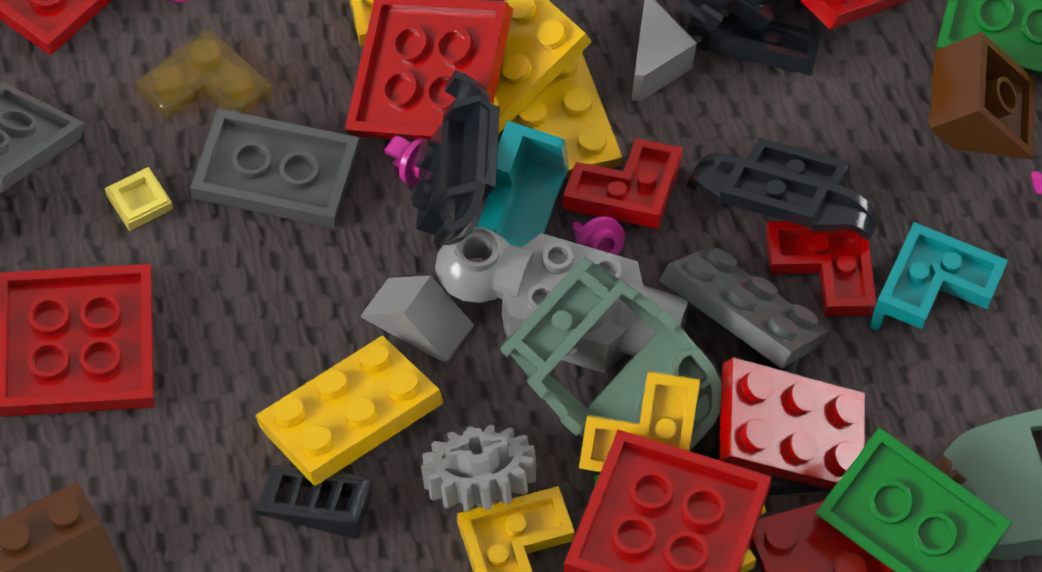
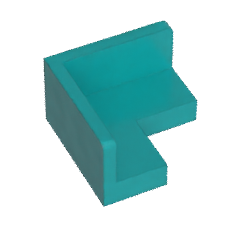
(527, 183)
(932, 264)

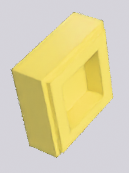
(139, 198)

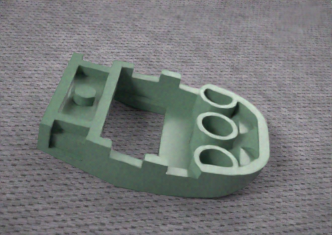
(566, 317)
(1006, 475)

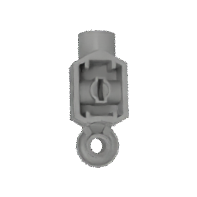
(531, 272)

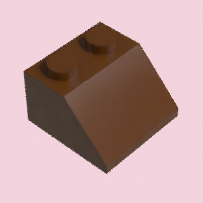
(982, 99)
(56, 536)

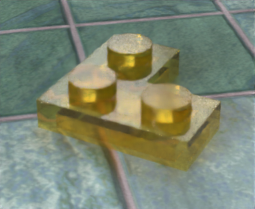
(202, 67)

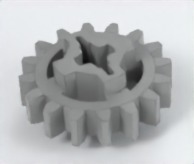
(479, 467)

